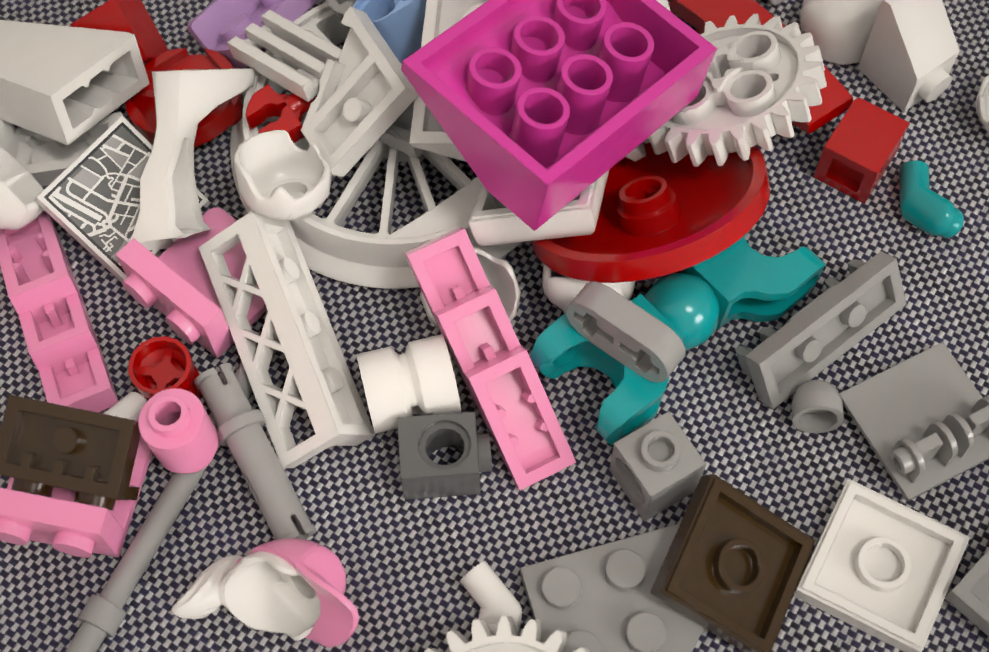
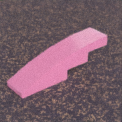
(54, 317)
(490, 358)

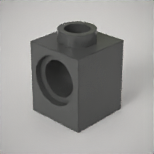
(427, 433)

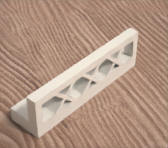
(303, 332)

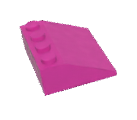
(556, 91)

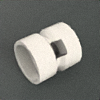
(408, 382)

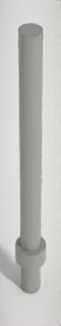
(104, 612)

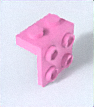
(182, 287)
(70, 525)

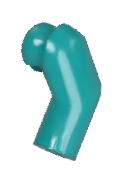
(925, 207)

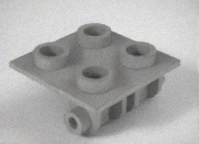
(922, 420)

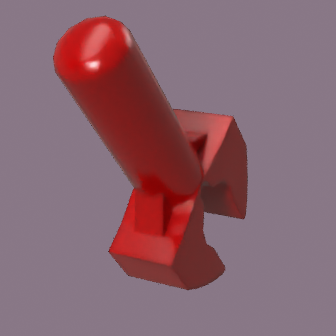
(288, 107)

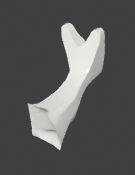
(168, 182)

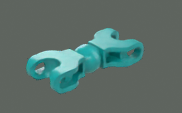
(693, 304)

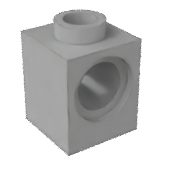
(656, 466)

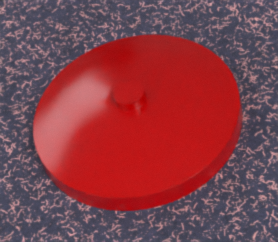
(663, 217)

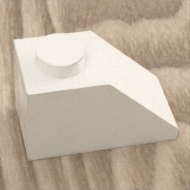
(910, 51)

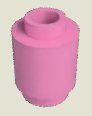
(178, 431)

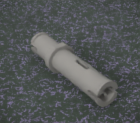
(244, 435)

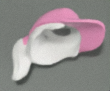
(278, 588)

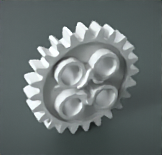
(750, 93)

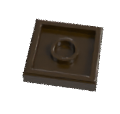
(733, 566)

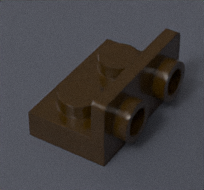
(68, 449)

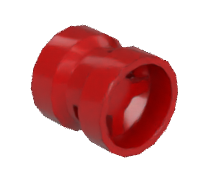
(159, 363)

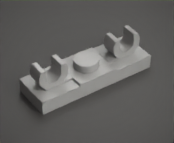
(824, 328)

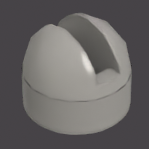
(817, 407)

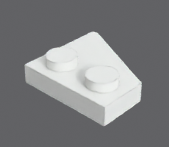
(357, 96)

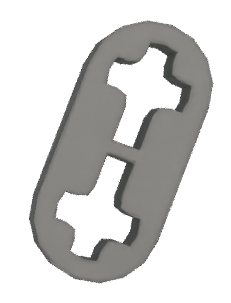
(625, 332)

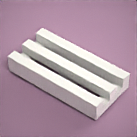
(295, 46)

